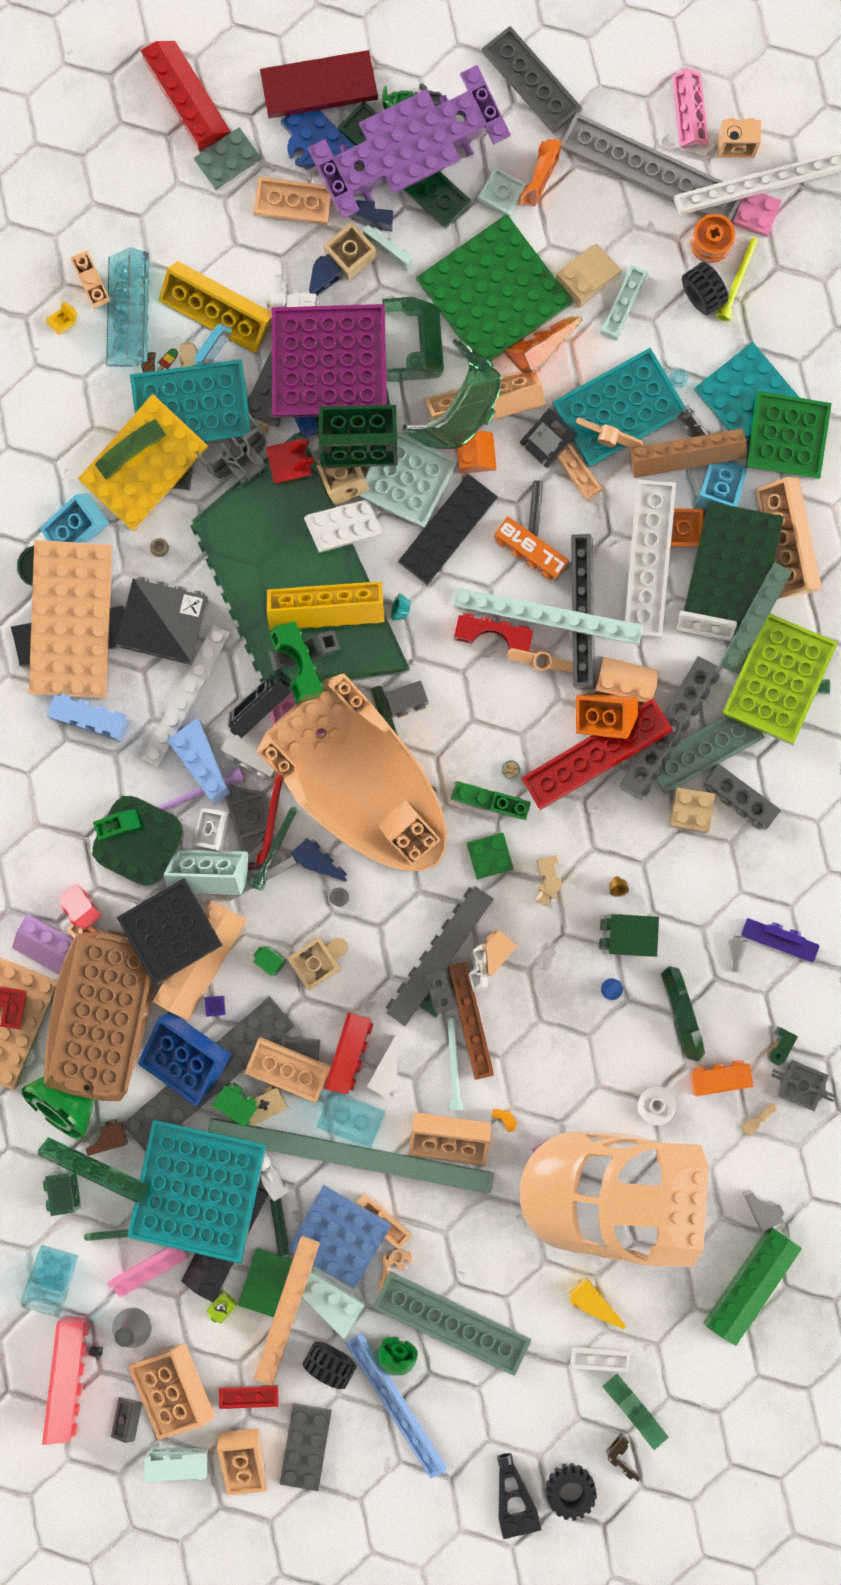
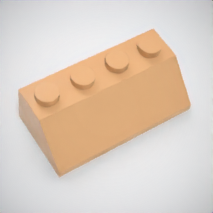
(449, 1139)

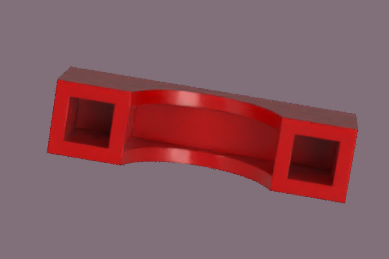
(470, 628)

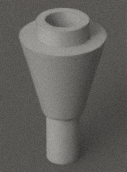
(737, 949)

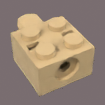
(343, 483)
(318, 961)

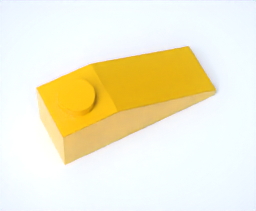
(593, 1303)

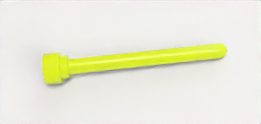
(725, 311)

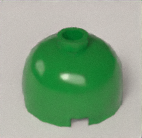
(397, 1357)

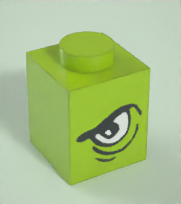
(221, 1307)

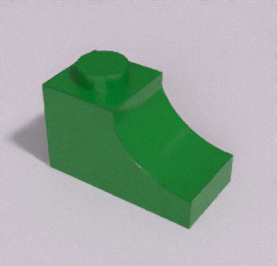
(116, 824)

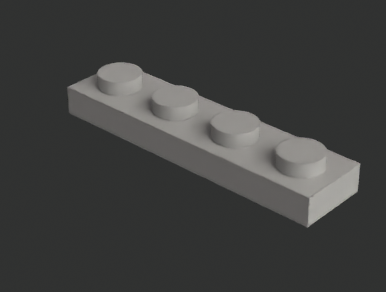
(284, 864)

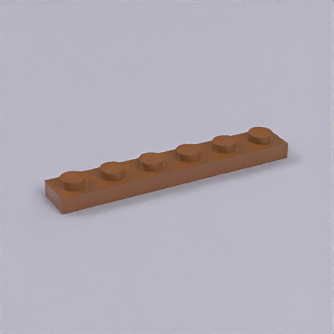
(470, 1021)

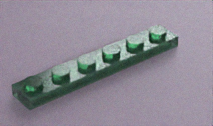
(94, 1170)

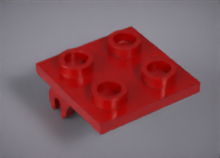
(289, 460)

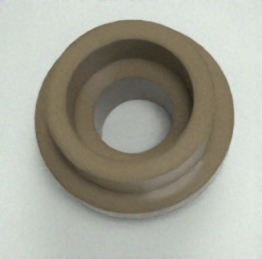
(153, 547)

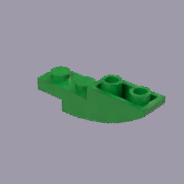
(490, 800)

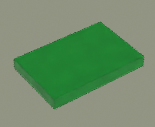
(265, 1282)

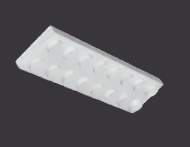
(650, 555)

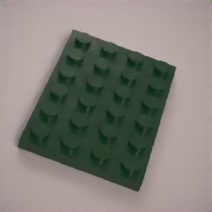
(731, 560)

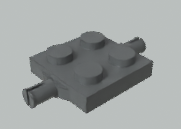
(803, 1085)

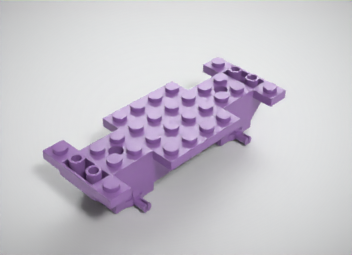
(409, 142)

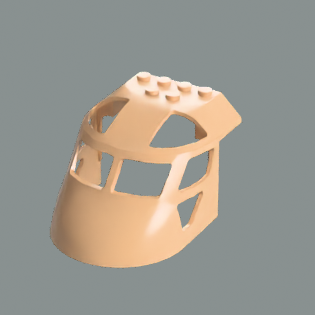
(672, 1207)

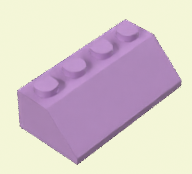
(42, 942)

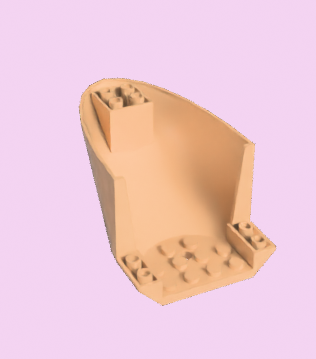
(358, 778)

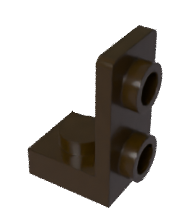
(618, 1447)

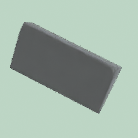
(126, 1420)

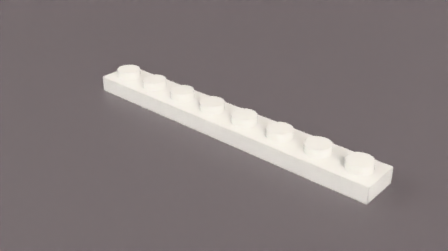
(186, 695)

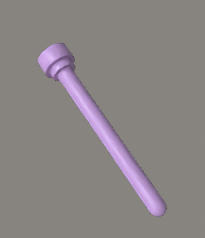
(235, 776)

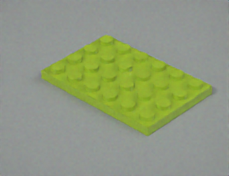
(780, 679)

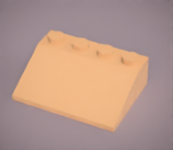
(171, 1391)

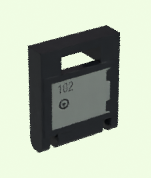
(545, 440)

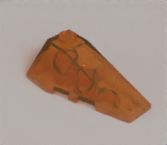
(537, 352)

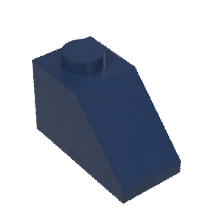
(324, 275)

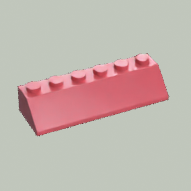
(65, 1380)

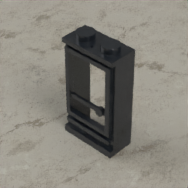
(259, 703)

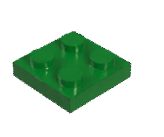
(490, 856)

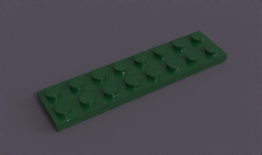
(434, 194)

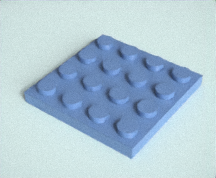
(345, 1233)

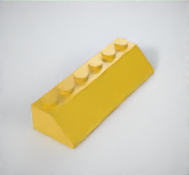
(215, 305)
(326, 605)

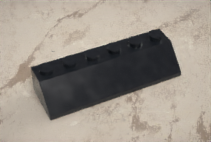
(207, 1274)

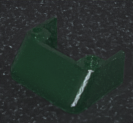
(429, 361)

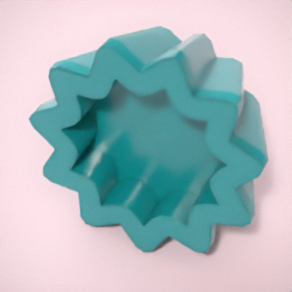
(400, 608)

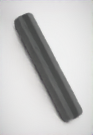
(535, 507)

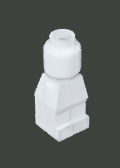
(292, 300)
(272, 1181)

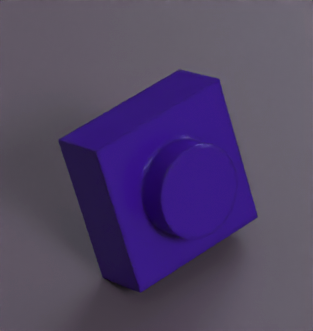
(215, 1006)

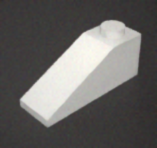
(385, 1076)

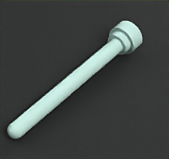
(455, 1102)

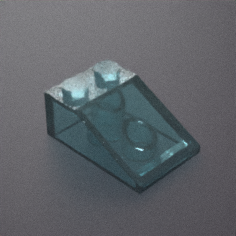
(351, 1118)

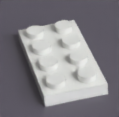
(343, 525)

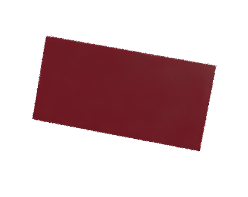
(318, 84)

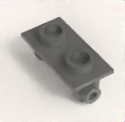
(691, 423)

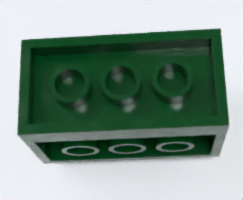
(358, 436)
(629, 935)

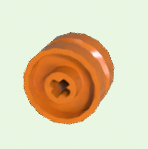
(712, 238)

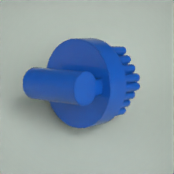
(611, 989)

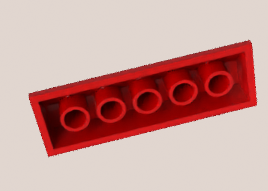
(185, 93)

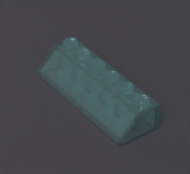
(128, 308)

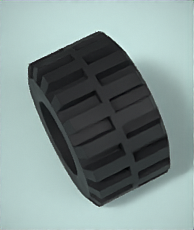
(704, 288)
(329, 1365)
(576, 1507)

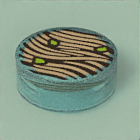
(510, 769)

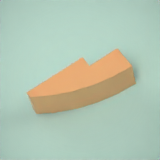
(397, 1233)

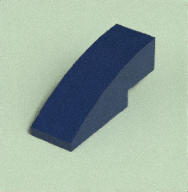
(369, 215)

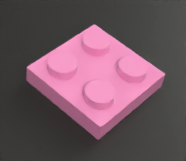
(757, 213)

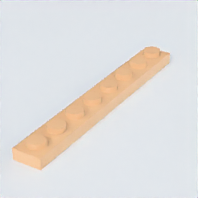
(287, 1310)

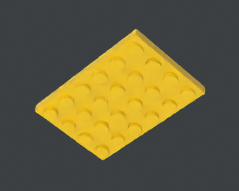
(151, 473)

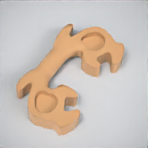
(396, 1257)

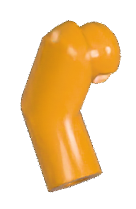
(507, 1117)

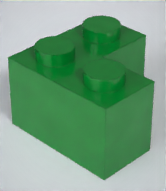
(235, 1105)

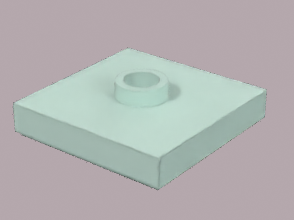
(502, 191)

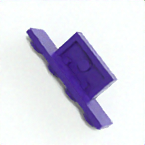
(780, 939)

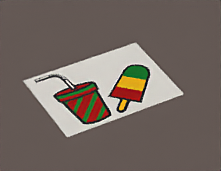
(161, 355)

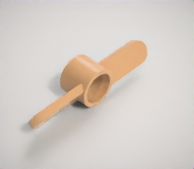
(610, 435)
(550, 662)

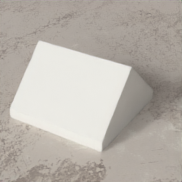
(211, 829)

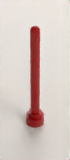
(271, 819)

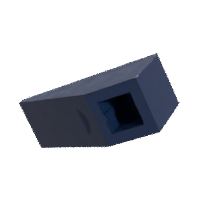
(312, 859)

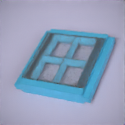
(213, 344)

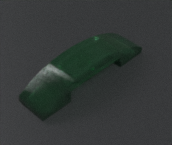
(129, 447)
(636, 1411)

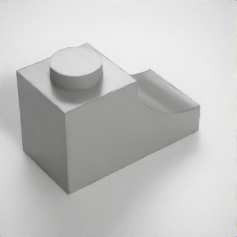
(765, 1214)

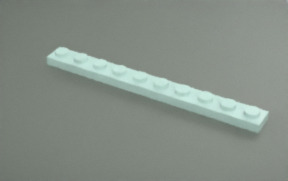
(548, 616)

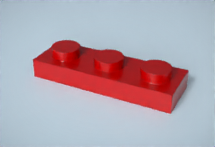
(248, 1396)

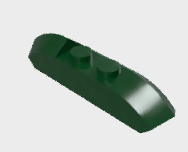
(683, 1013)

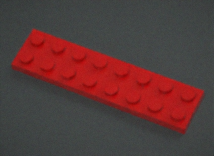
(594, 757)

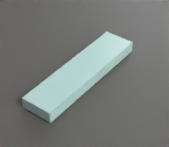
(624, 302)

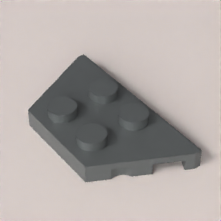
(249, 815)

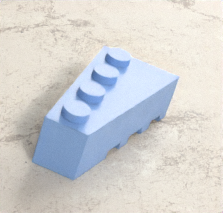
(88, 718)
(198, 756)

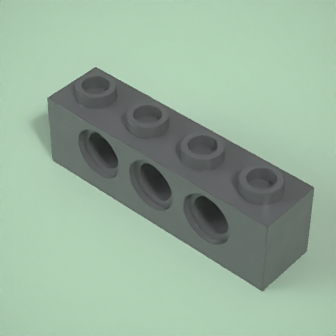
(752, 797)

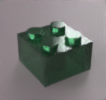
(62, 1192)

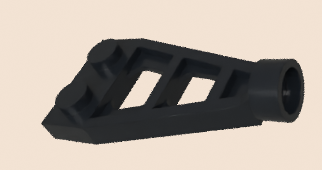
(521, 1522)

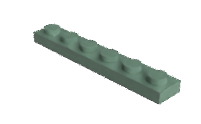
(755, 617)

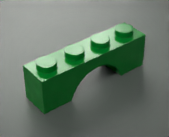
(288, 640)

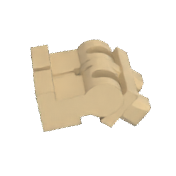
(551, 883)

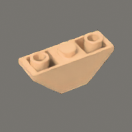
(90, 279)

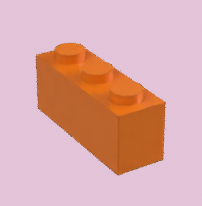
(721, 1078)

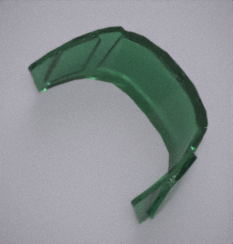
(468, 409)

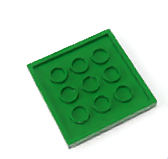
(788, 435)

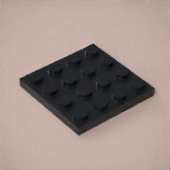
(169, 931)

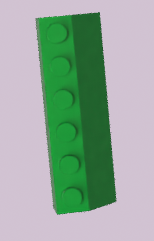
(752, 1286)

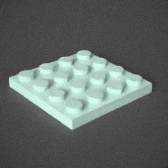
(413, 485)

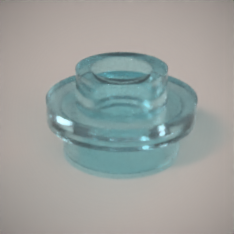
(679, 372)

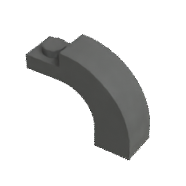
(319, 647)

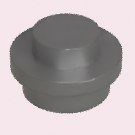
(339, 896)

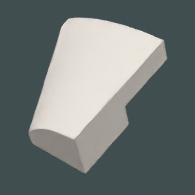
(479, 976)

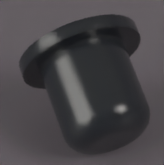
(95, 1352)

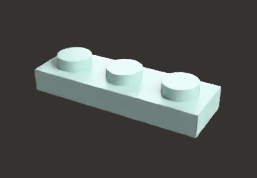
(388, 247)

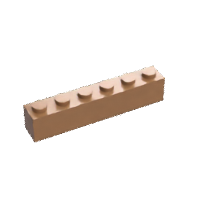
(687, 453)

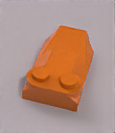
(547, 159)
(686, 527)

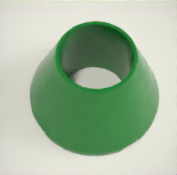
(62, 1110)

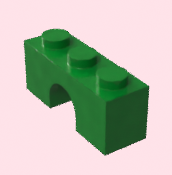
(269, 960)

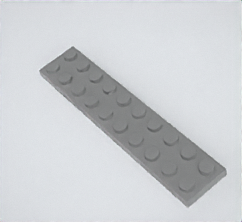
(638, 162)

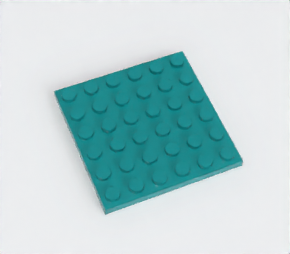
(198, 1191)

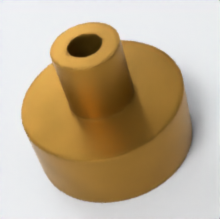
(618, 887)

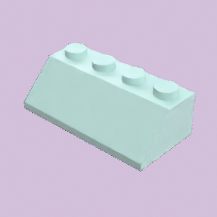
(209, 871)

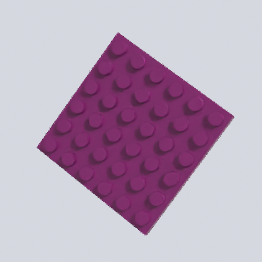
(327, 358)

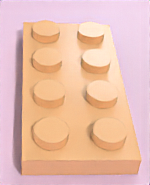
(292, 200)
(287, 1069)

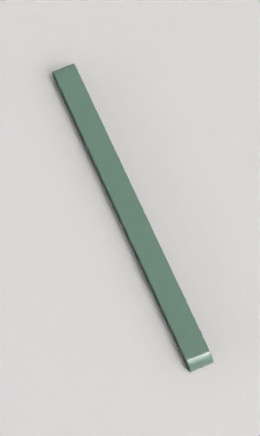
(358, 1156)

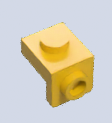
(62, 319)

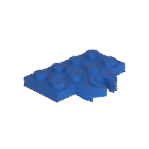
(308, 130)

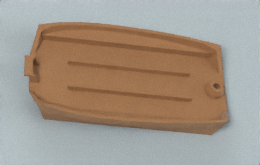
(97, 1017)

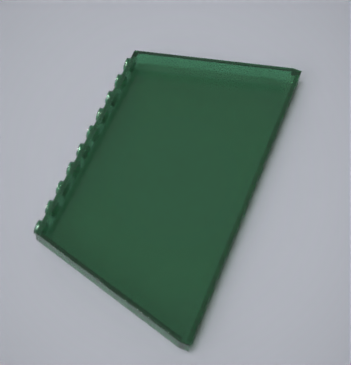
(262, 543)

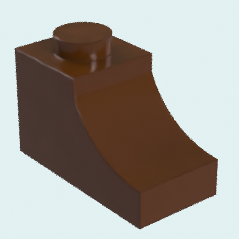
(111, 1137)

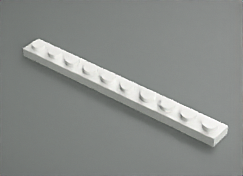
(758, 183)

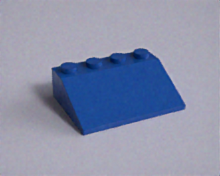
(183, 1058)

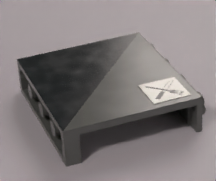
(162, 620)

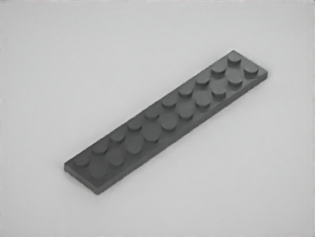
(168, 1106)

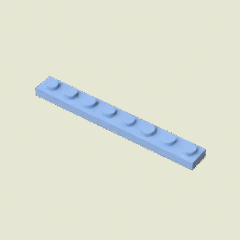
(396, 1406)

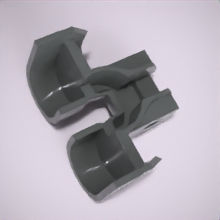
(246, 464)

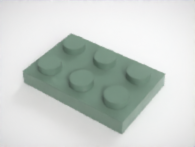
(227, 158)

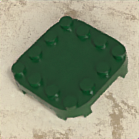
(143, 852)

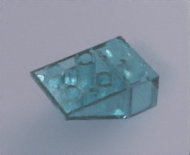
(49, 1281)

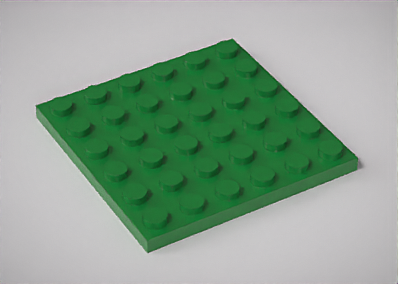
(494, 289)

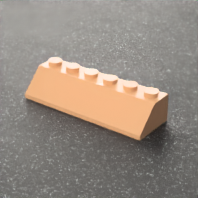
(517, 393)
(795, 542)
(186, 988)

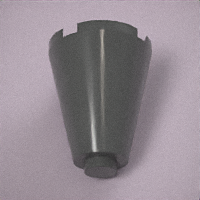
(131, 1328)

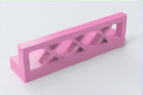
(688, 107)
(147, 1270)

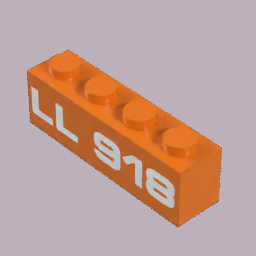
(531, 549)

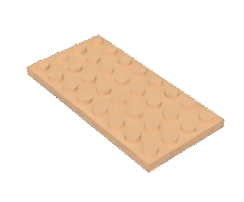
(70, 619)

